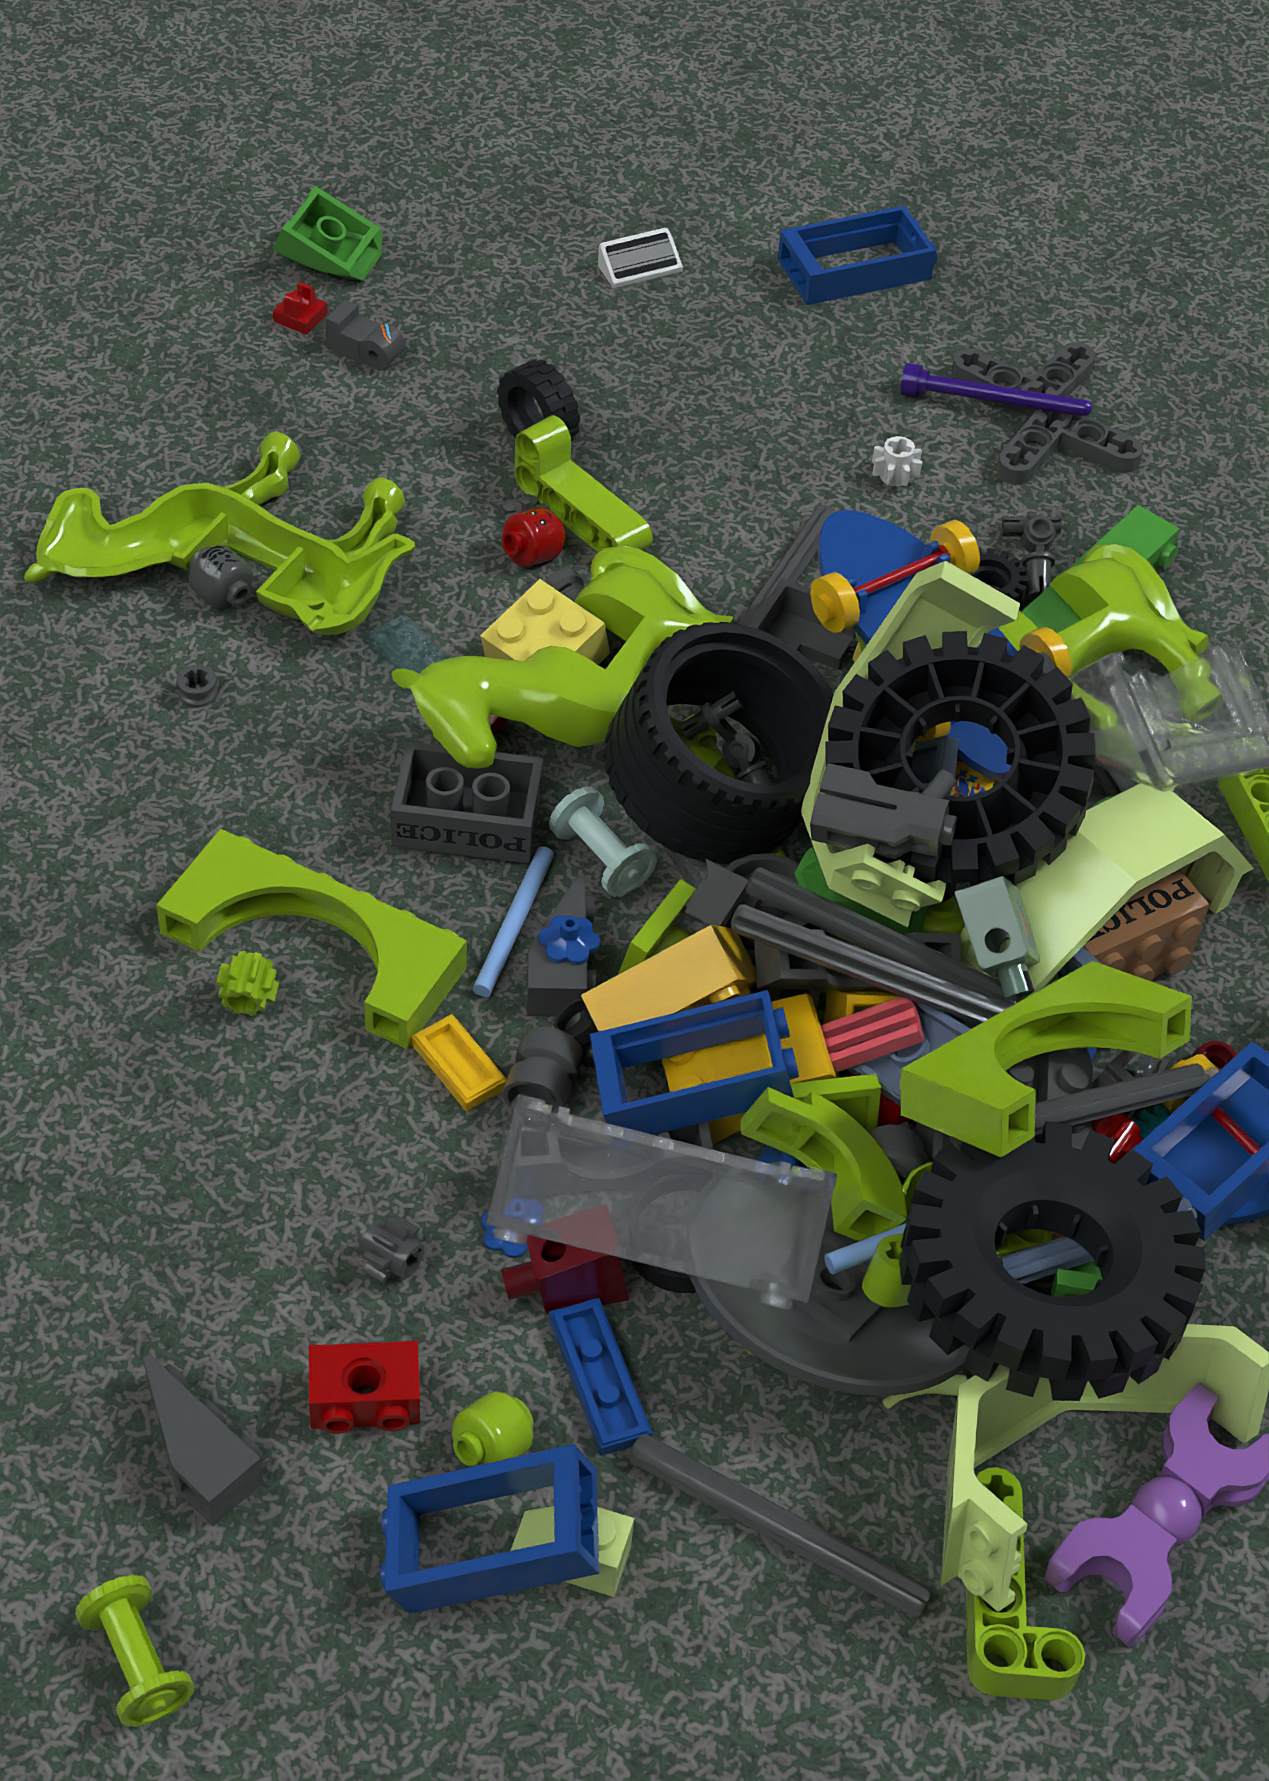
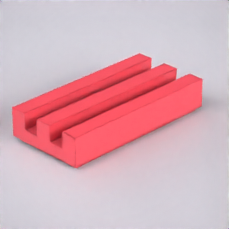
(868, 1027)

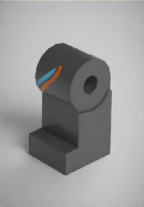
(362, 338)

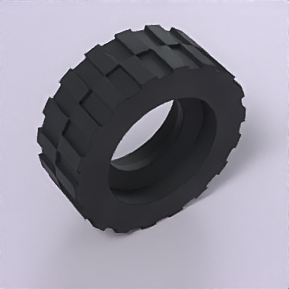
(549, 389)

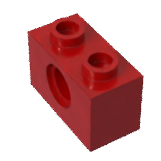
(342, 1368)

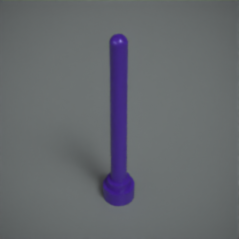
(917, 381)

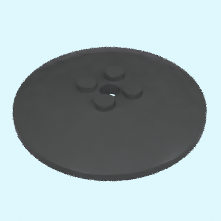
(837, 1336)

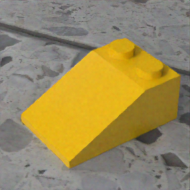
(754, 1055)

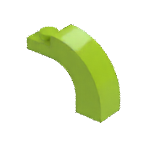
(825, 1137)

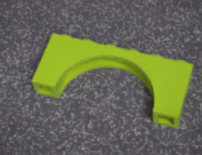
(243, 882)
(965, 1081)

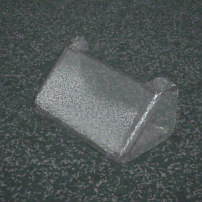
(1181, 729)
(659, 1202)

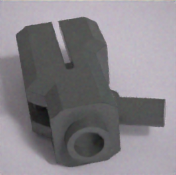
(887, 818)

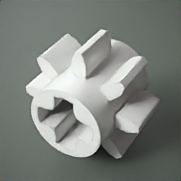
(897, 461)

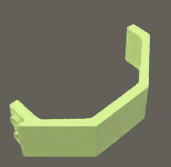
(932, 603)
(1112, 857)
(988, 1418)

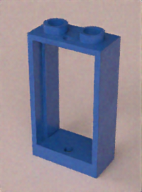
(804, 243)
(685, 1033)
(1244, 1183)
(568, 1558)

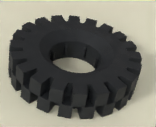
(1031, 711)
(1126, 1226)

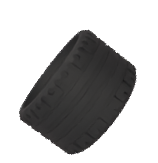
(672, 789)

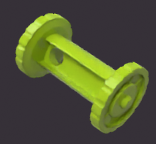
(152, 1691)

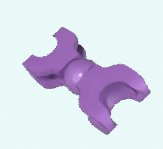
(1162, 1515)

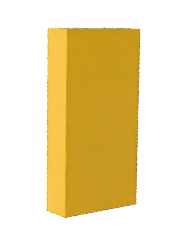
(459, 1062)

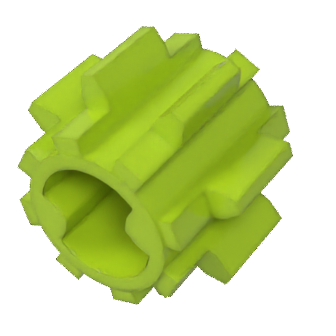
(247, 983)

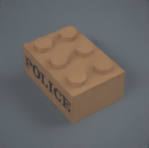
(1153, 929)

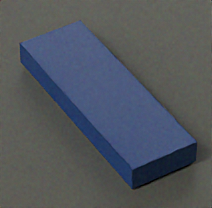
(599, 1376)

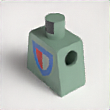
(992, 915)

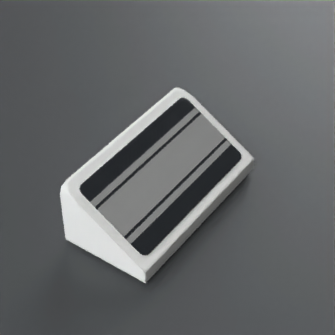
(639, 258)

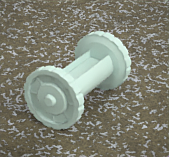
(579, 816)

